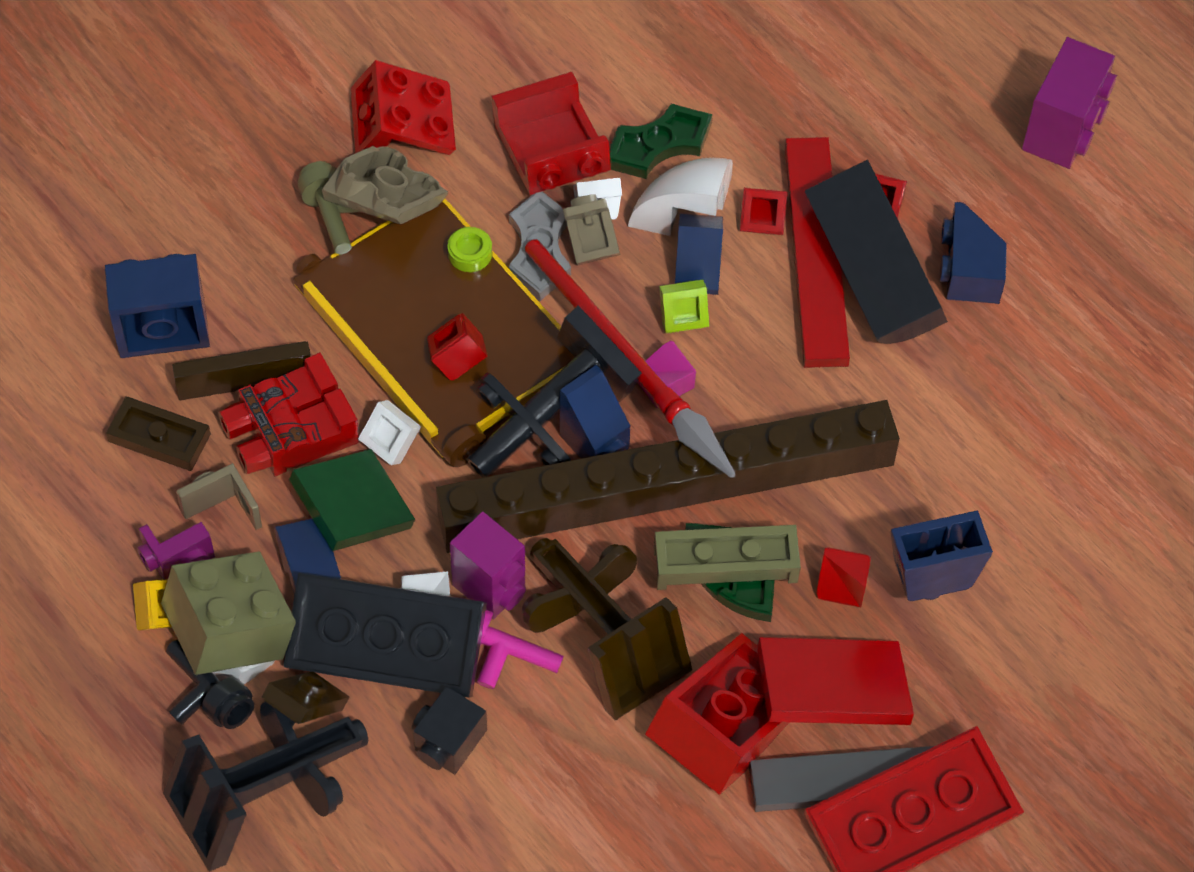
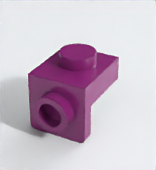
(186, 547)

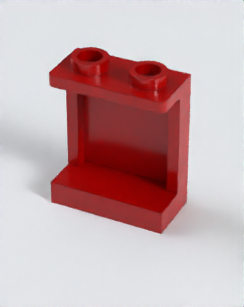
(549, 134)

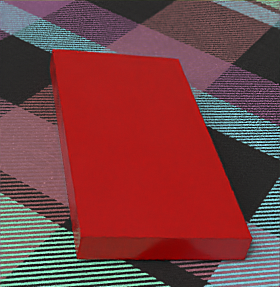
(916, 808)

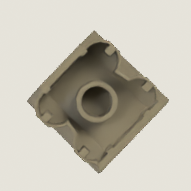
(383, 186)

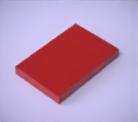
(834, 681)

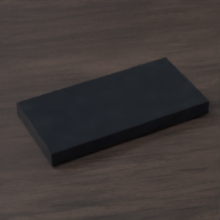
(385, 634)

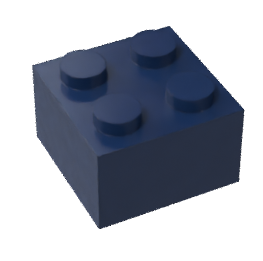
(157, 305)

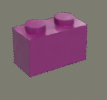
(488, 565)

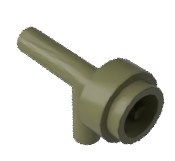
(310, 185)

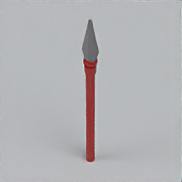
(690, 426)

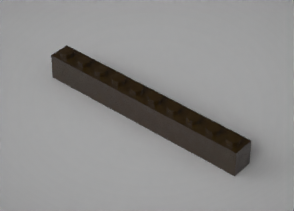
(673, 474)

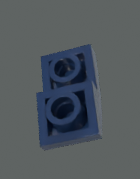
(305, 551)

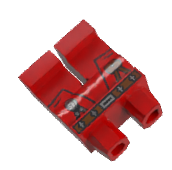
(291, 419)

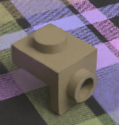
(591, 229)

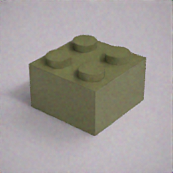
(227, 612)

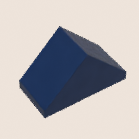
(699, 250)

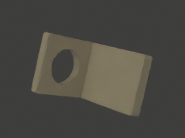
(215, 488)

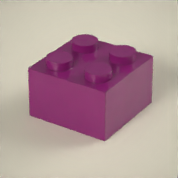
(1070, 103)

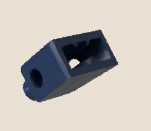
(940, 555)

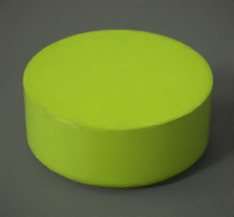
(470, 249)

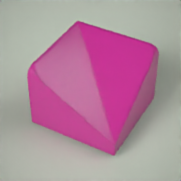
(672, 369)

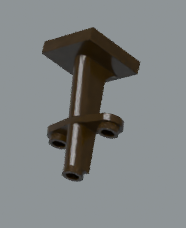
(633, 654)

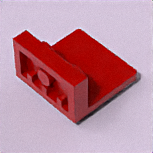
(402, 107)

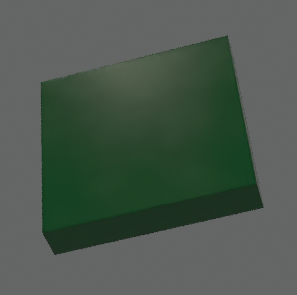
(351, 499)

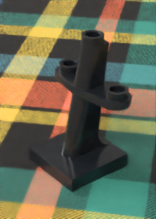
(590, 348)
(212, 798)

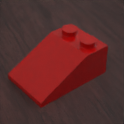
(718, 717)

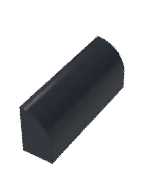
(875, 255)

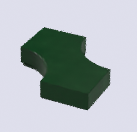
(675, 133)

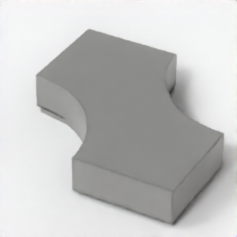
(542, 220)

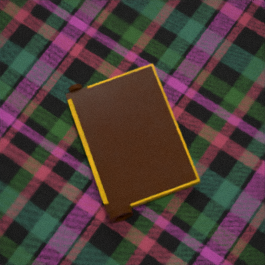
(402, 289)

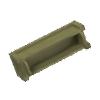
(727, 555)

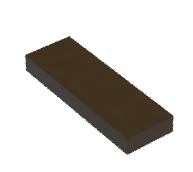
(237, 370)

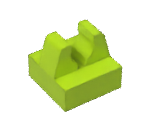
(684, 306)

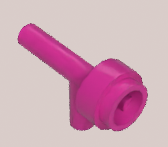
(503, 644)

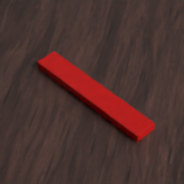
(816, 265)

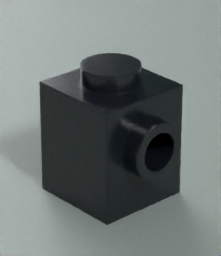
(448, 731)

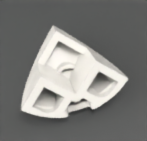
(691, 186)

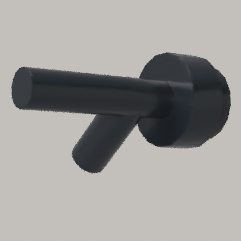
(224, 702)

